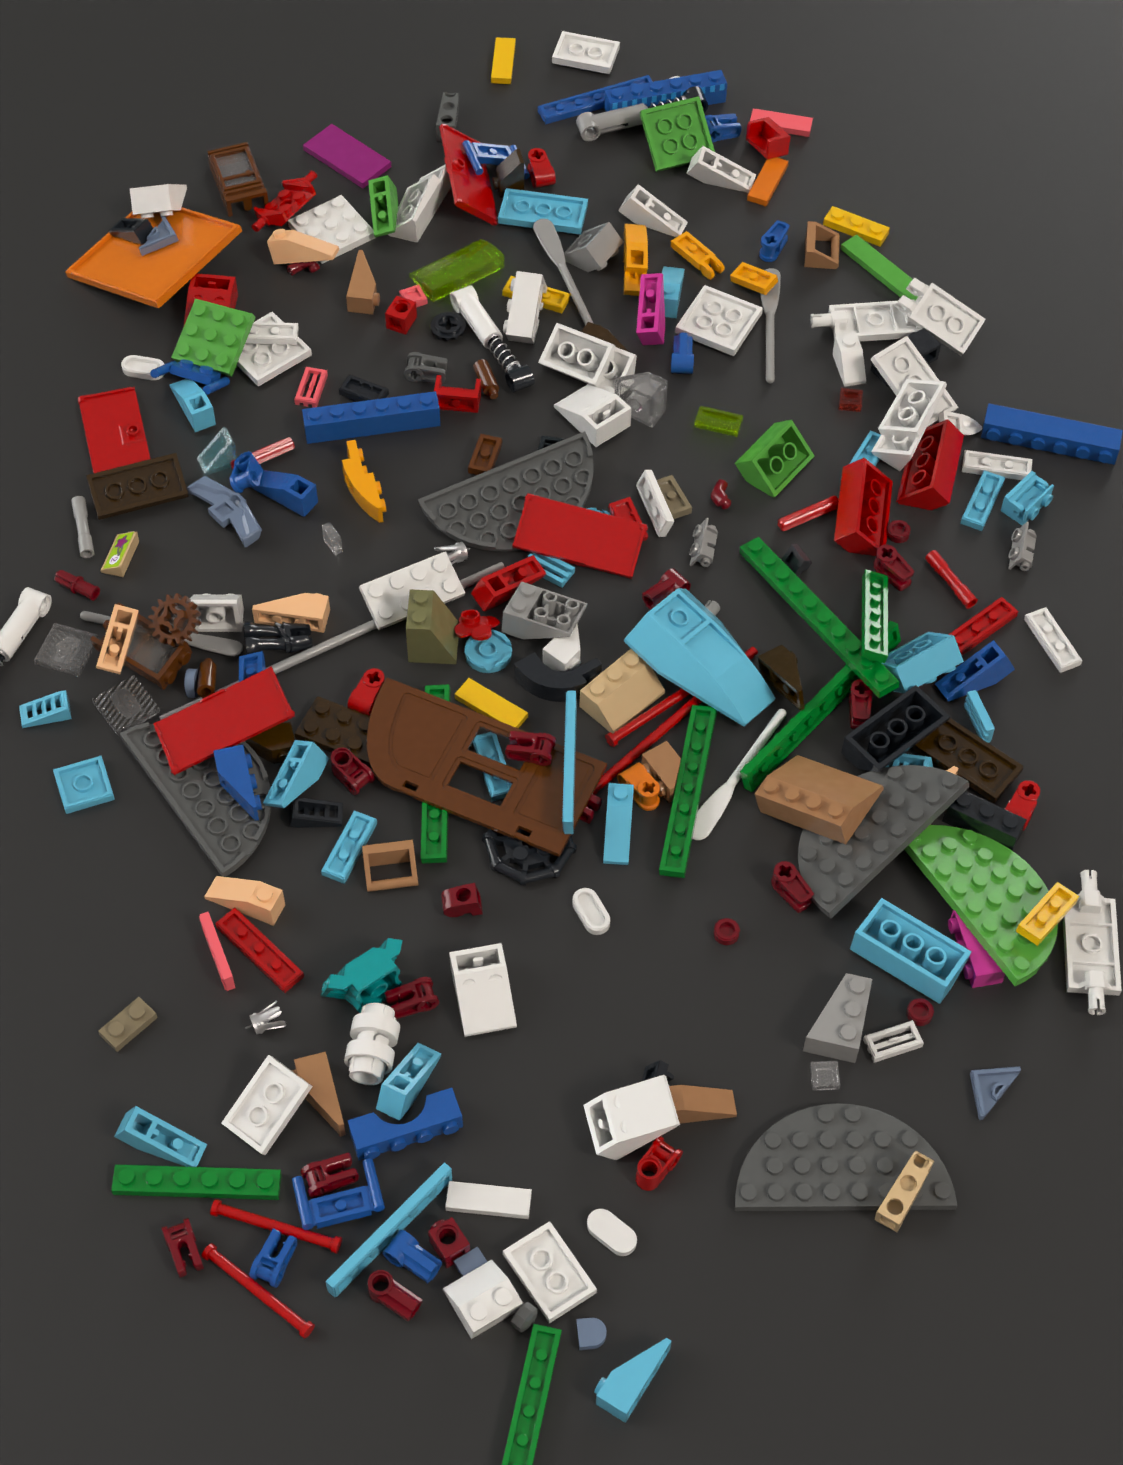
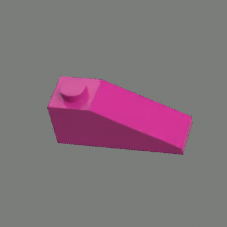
(651, 310)

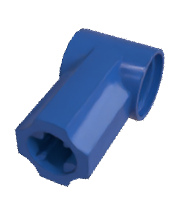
(682, 357)
(406, 1252)

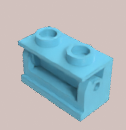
(1027, 498)

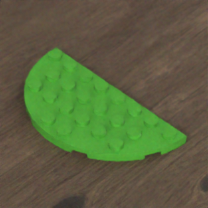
(989, 892)

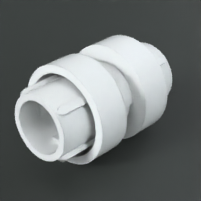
(371, 1050)

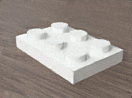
(585, 52)
(266, 1105)
(549, 1272)

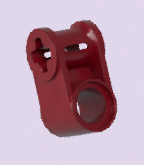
(353, 773)

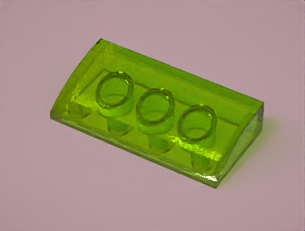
(458, 269)

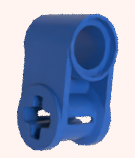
(246, 472)

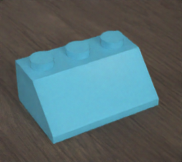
(923, 660)

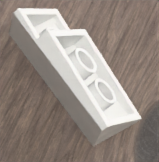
(421, 204)
(586, 358)
(907, 421)

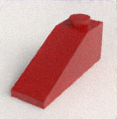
(502, 584)

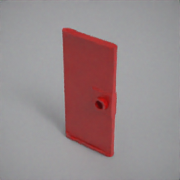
(469, 190)
(113, 429)
(579, 536)
(223, 720)

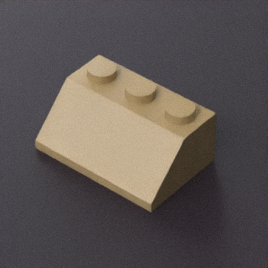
(621, 692)

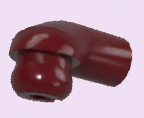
(719, 496)

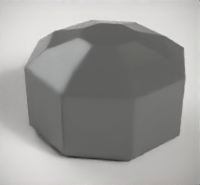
(524, 1317)

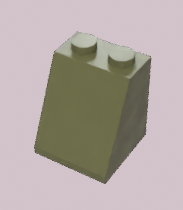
(430, 629)

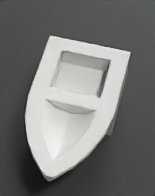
(963, 423)

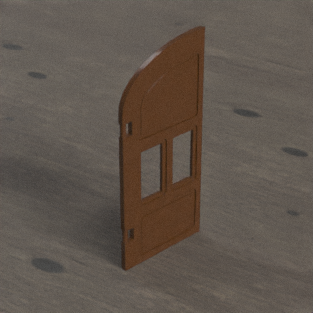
(426, 738)

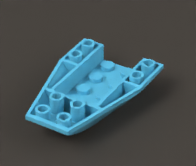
(700, 656)

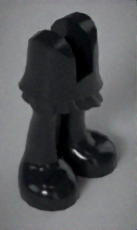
(289, 637)

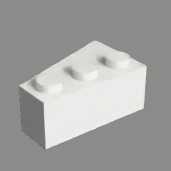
(524, 307)

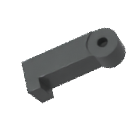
(448, 112)

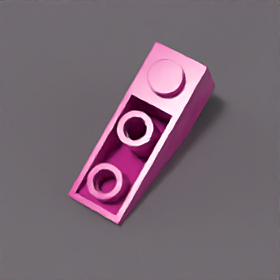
(980, 967)

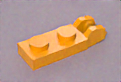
(697, 254)

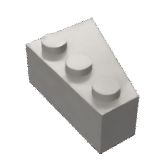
(841, 1023)

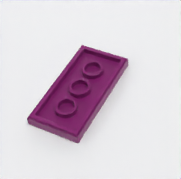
(347, 155)

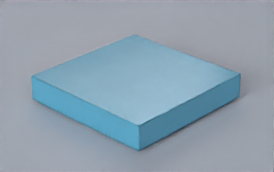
(83, 784)

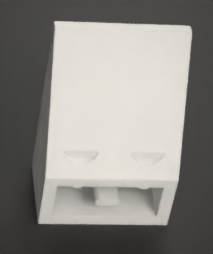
(596, 413)
(482, 989)
(631, 1117)

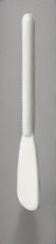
(716, 804)

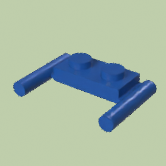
(488, 154)
(200, 374)
(342, 1205)

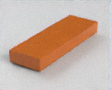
(767, 181)

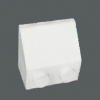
(157, 199)
(219, 612)
(483, 1298)

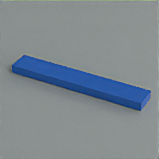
(581, 103)

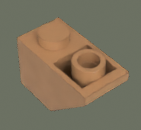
(663, 766)

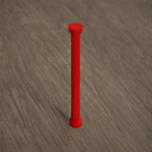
(613, 738)
(284, 1228)
(256, 1289)

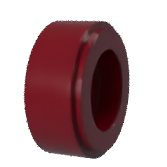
(898, 531)
(726, 931)
(920, 1011)

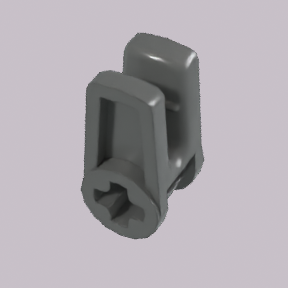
(426, 367)

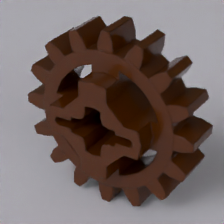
(180, 627)

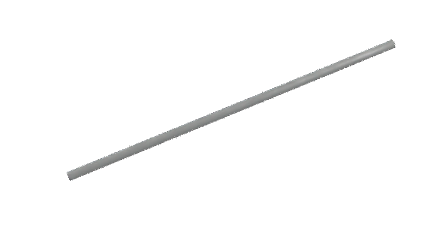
(340, 639)

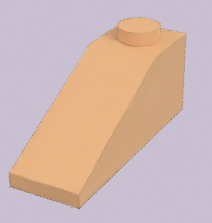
(297, 247)
(300, 608)
(117, 639)
(248, 897)

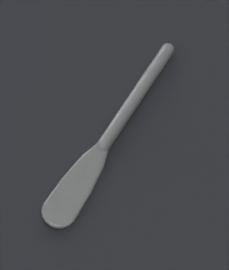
(552, 245)
(769, 305)
(205, 642)

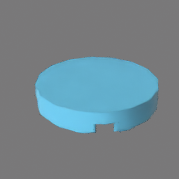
(490, 654)

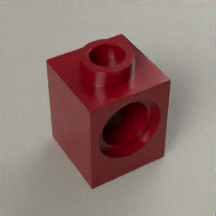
(452, 1251)

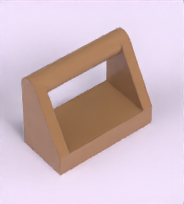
(813, 257)
(389, 854)

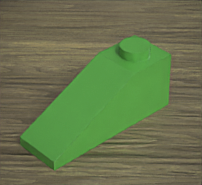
(383, 205)

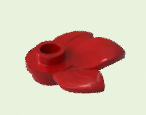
(475, 625)

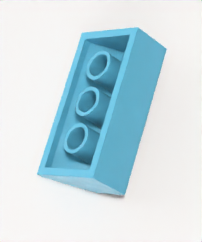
(910, 950)

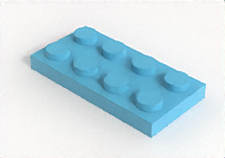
(526, 207)

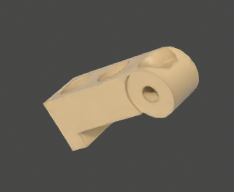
(904, 1191)

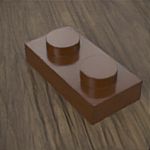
(485, 454)

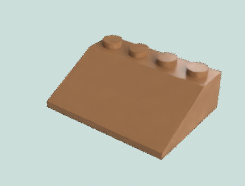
(817, 798)

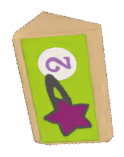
(120, 554)

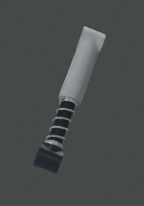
(594, 125)

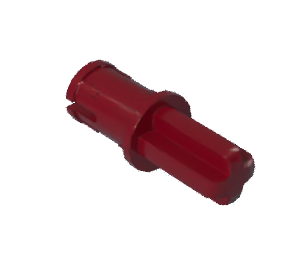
(77, 584)

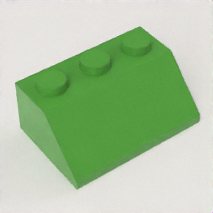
(775, 458)

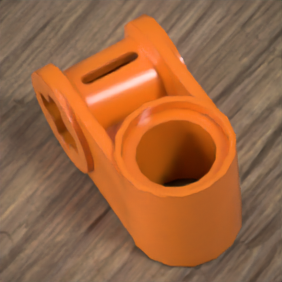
(645, 786)

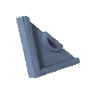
(159, 237)
(990, 1086)

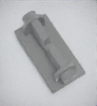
(1022, 539)
(699, 551)

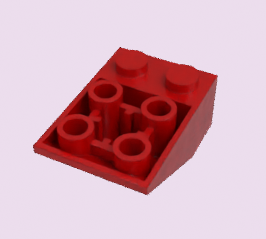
(213, 289)

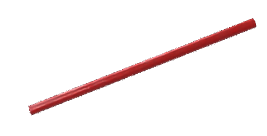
(654, 736)

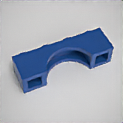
(375, 1136)

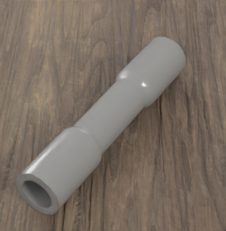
(84, 538)

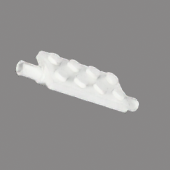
(868, 320)
(1092, 945)

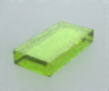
(718, 421)

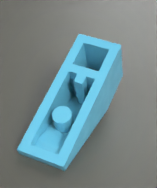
(673, 283)
(299, 771)
(618, 824)
(407, 1081)
(159, 1138)
(629, 1381)

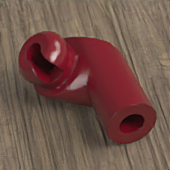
(297, 267)

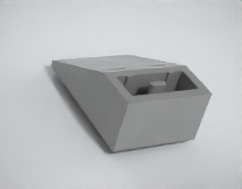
(541, 613)

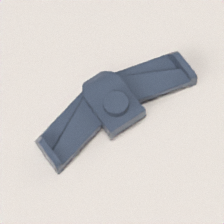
(227, 508)

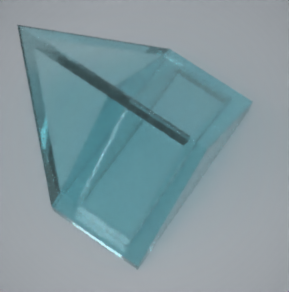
(218, 453)

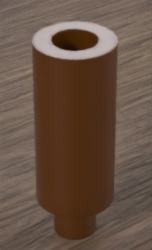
(487, 378)
(206, 678)

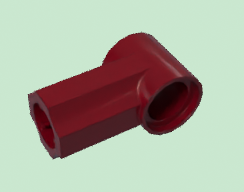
(668, 583)
(395, 1297)

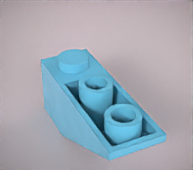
(194, 404)

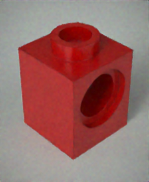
(401, 315)

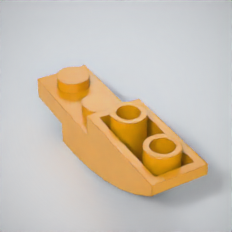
(635, 257)
(363, 484)

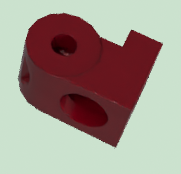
(462, 900)

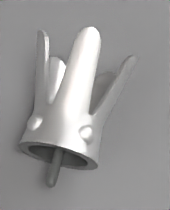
(458, 554)
(260, 1019)

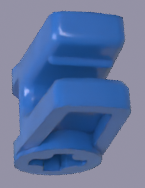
(723, 126)
(774, 241)
(271, 1268)

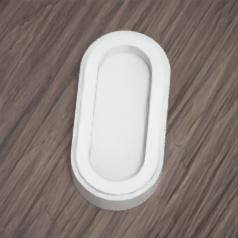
(140, 366)
(591, 911)
(611, 1232)

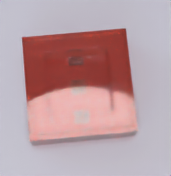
(850, 399)

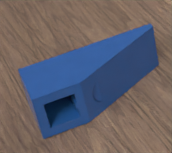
(289, 491)
(235, 777)

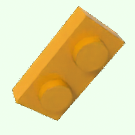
(754, 278)

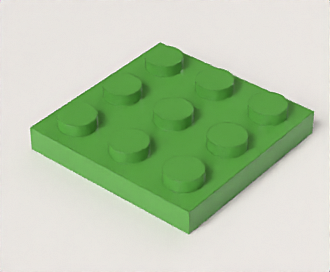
(676, 132)
(214, 336)

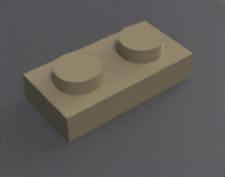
(674, 497)
(127, 1024)

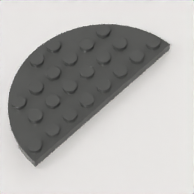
(489, 506)
(201, 803)
(904, 809)
(836, 1162)

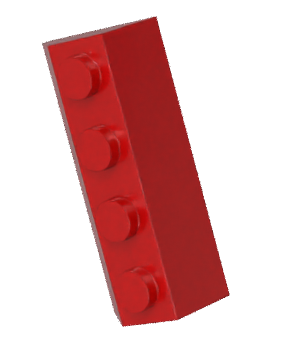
(932, 469)
(863, 508)

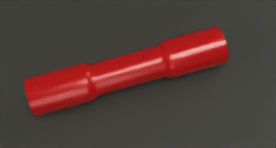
(960, 589)

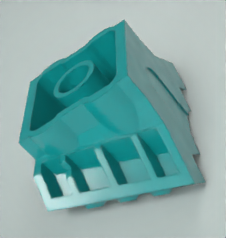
(367, 976)

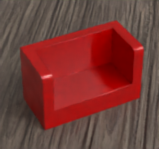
(768, 138)
(458, 398)

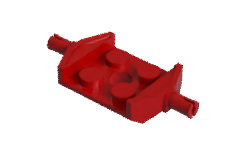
(287, 203)

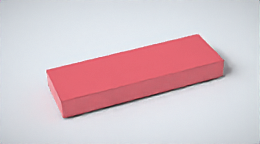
(789, 123)
(217, 951)

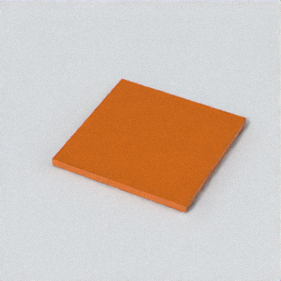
(157, 276)

